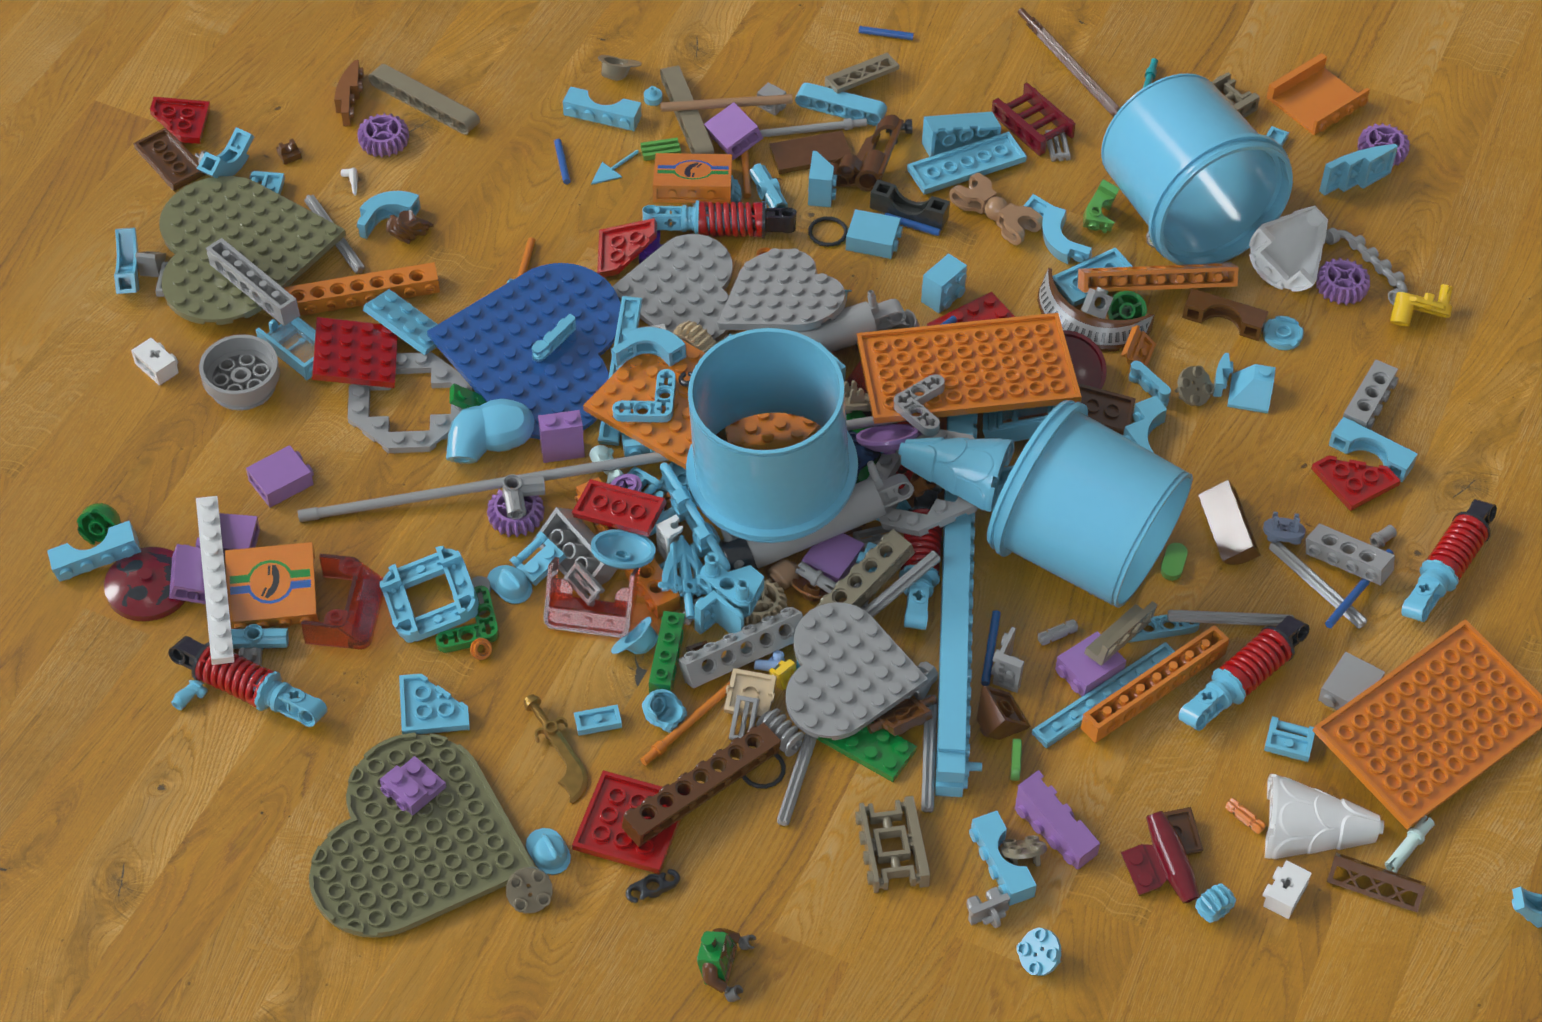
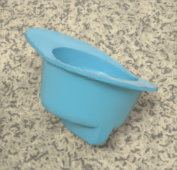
(510, 584)
(638, 640)
(548, 851)

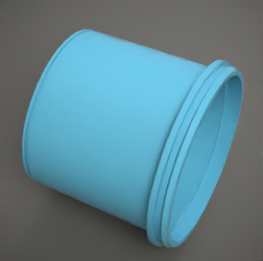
(1195, 169)
(781, 490)
(1088, 505)

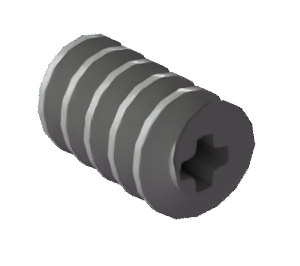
(790, 739)

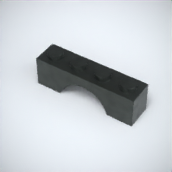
(888, 199)

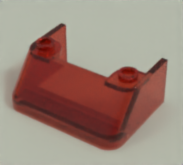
(574, 615)
(356, 624)

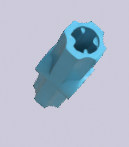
(767, 187)
(263, 637)

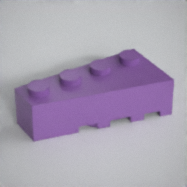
(1055, 821)

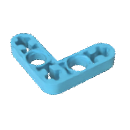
(654, 407)

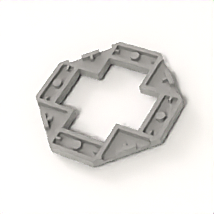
(407, 441)
(941, 512)

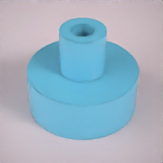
(652, 96)

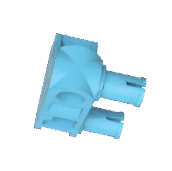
(739, 586)

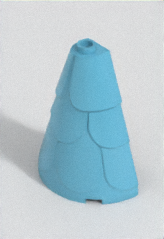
(960, 465)

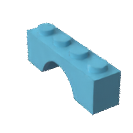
(623, 114)
(1350, 437)
(118, 544)
(1015, 880)

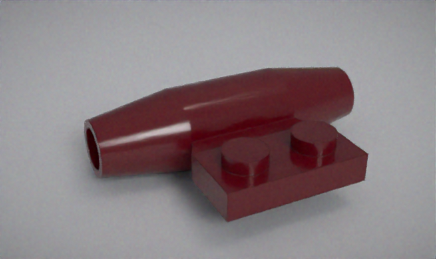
(1162, 861)

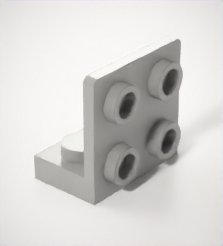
(1007, 668)

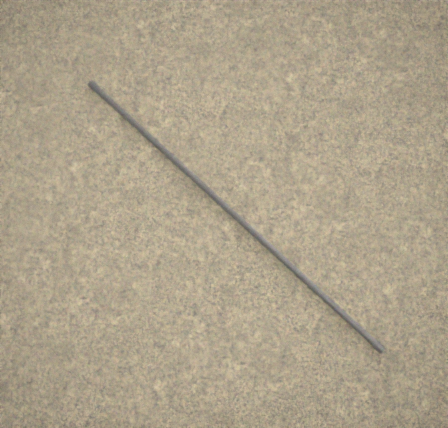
(316, 513)

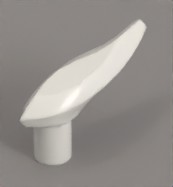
(353, 175)

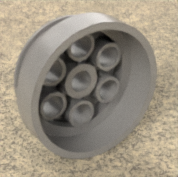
(240, 371)

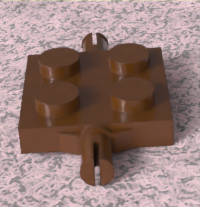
(904, 716)

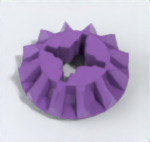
(631, 480)

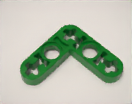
(477, 630)

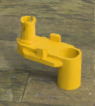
(1406, 303)

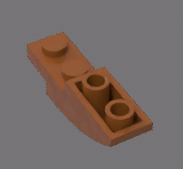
(348, 90)

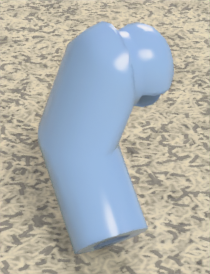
(772, 662)

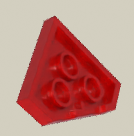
(181, 117)
(622, 244)
(1354, 480)

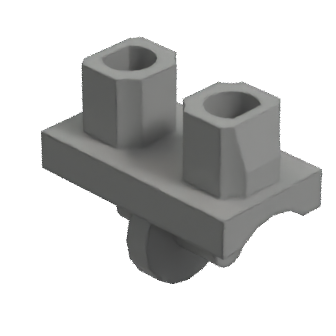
(989, 911)

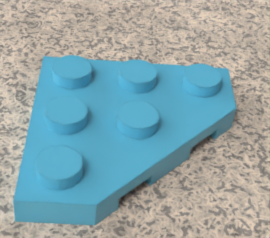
(429, 707)

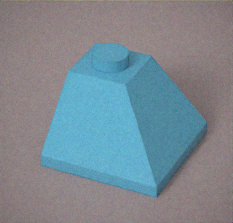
(1252, 388)

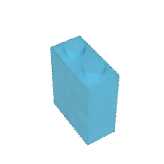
(873, 234)

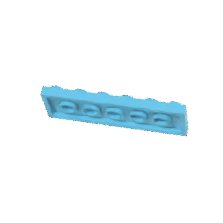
(961, 163)

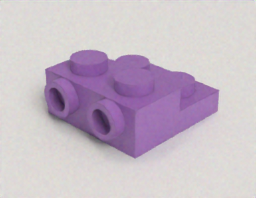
(411, 785)

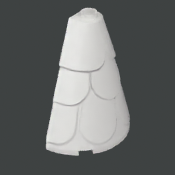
(1290, 249)
(1314, 821)

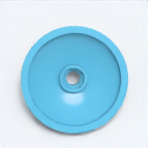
(622, 549)

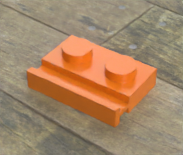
(1138, 347)

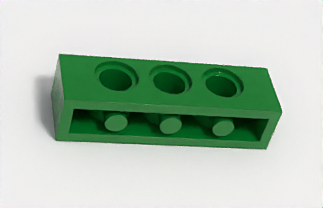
(667, 651)

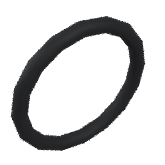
(823, 243)
(775, 782)

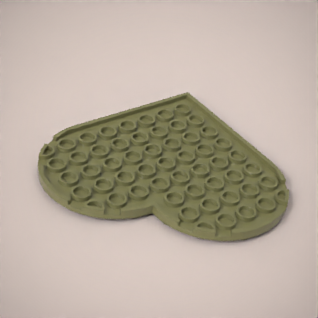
(256, 222)
(400, 869)

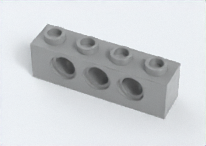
(1371, 394)
(1350, 554)

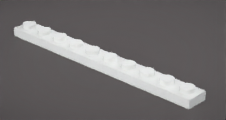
(214, 581)

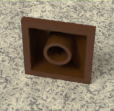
(999, 714)

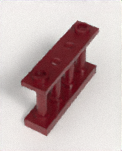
(1027, 132)

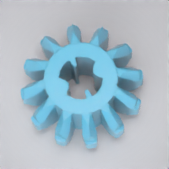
(1215, 903)

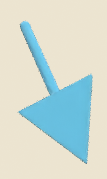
(606, 173)

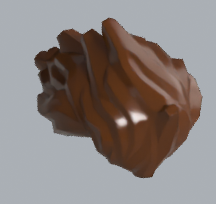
(407, 226)

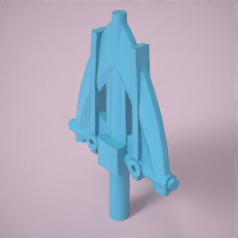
(686, 556)

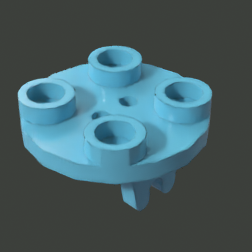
(1033, 944)

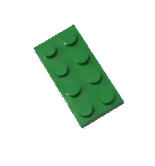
(876, 751)

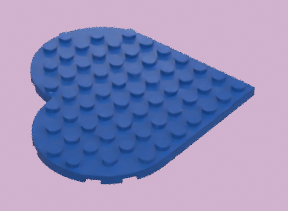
(496, 334)

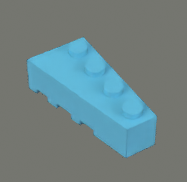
(957, 130)

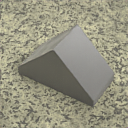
(150, 263)

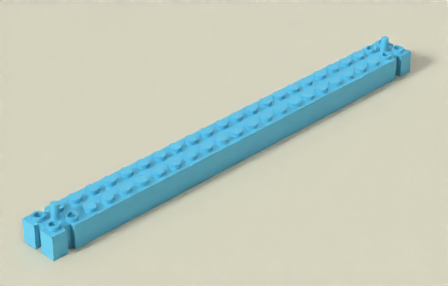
(956, 643)

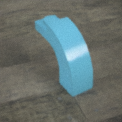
(230, 159)
(384, 205)
(1056, 242)
(649, 341)

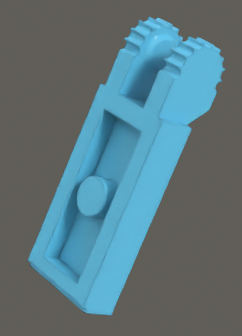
(553, 338)

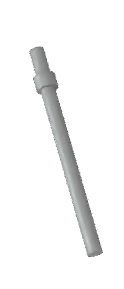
(847, 124)

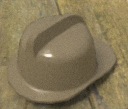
(616, 68)

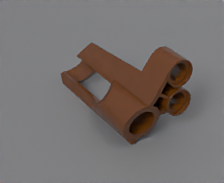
(869, 163)

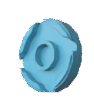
(1283, 333)

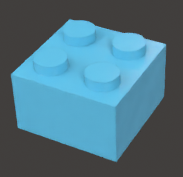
(944, 283)

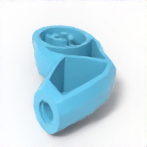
(491, 426)

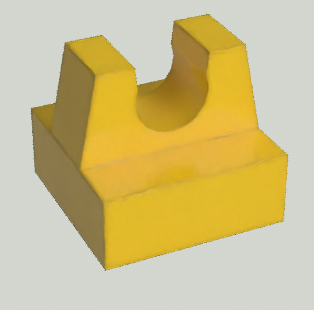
(783, 673)

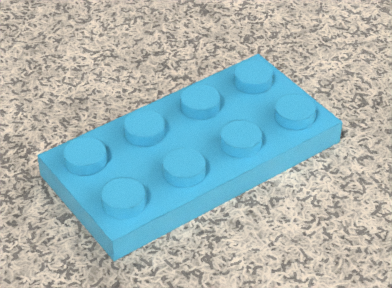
(1067, 280)
(402, 320)

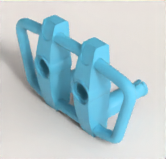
(683, 505)

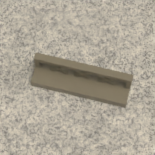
(861, 73)
(1120, 633)

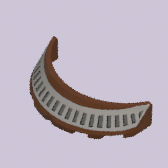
(1103, 332)

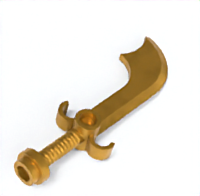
(576, 776)

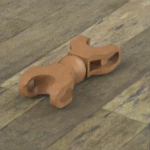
(983, 199)

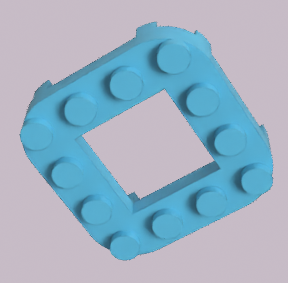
(399, 579)

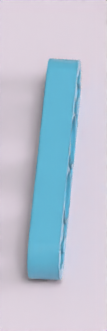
(1161, 631)

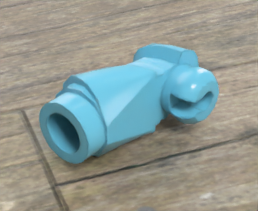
(185, 695)

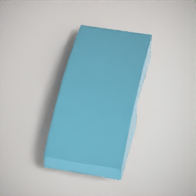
(1222, 374)

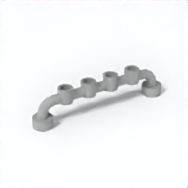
(1371, 254)

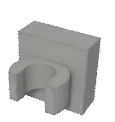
(253, 654)

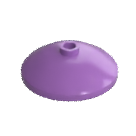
(886, 437)

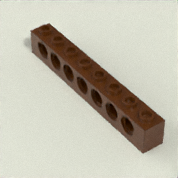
(643, 829)

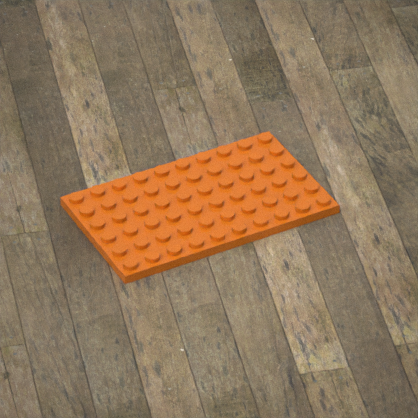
(983, 365)
(673, 439)
(1434, 723)

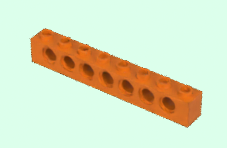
(1158, 277)
(362, 288)
(655, 598)
(1154, 684)

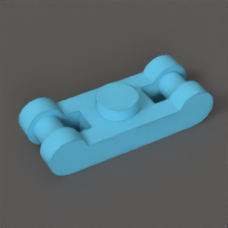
(1149, 382)

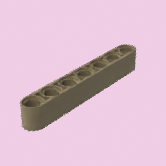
(424, 99)
(689, 120)

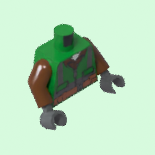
(717, 958)

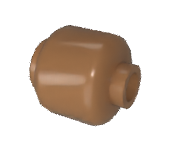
(783, 573)

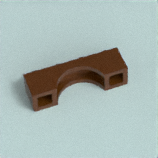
(1203, 306)

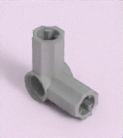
(516, 488)

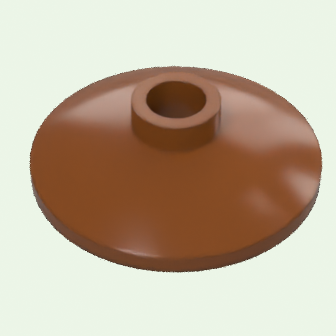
(809, 591)

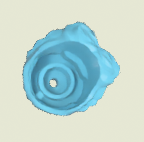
(663, 709)

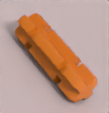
(1245, 815)

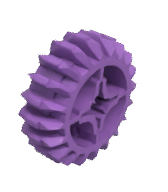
(1385, 135)
(383, 138)
(1343, 281)
(498, 515)

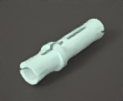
(1414, 837)

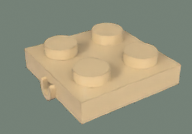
(750, 685)

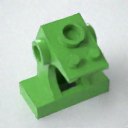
(1103, 198)

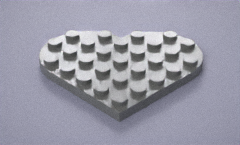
(682, 283)
(782, 293)
(846, 672)

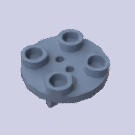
(1284, 529)

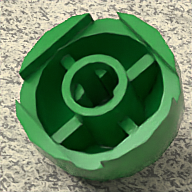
(1126, 306)
(96, 521)

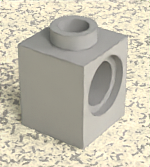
(768, 90)
(1101, 310)

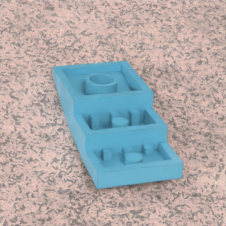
(1358, 168)

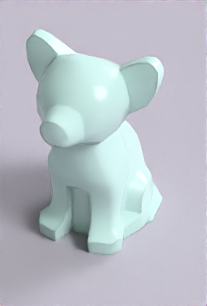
(602, 453)

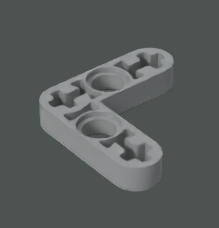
(907, 403)

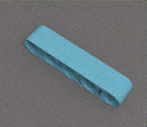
(841, 104)

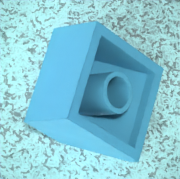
(821, 182)

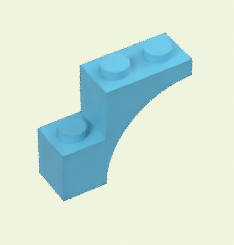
(126, 265)
(1147, 416)
(1528, 905)

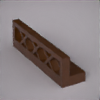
(1378, 873)

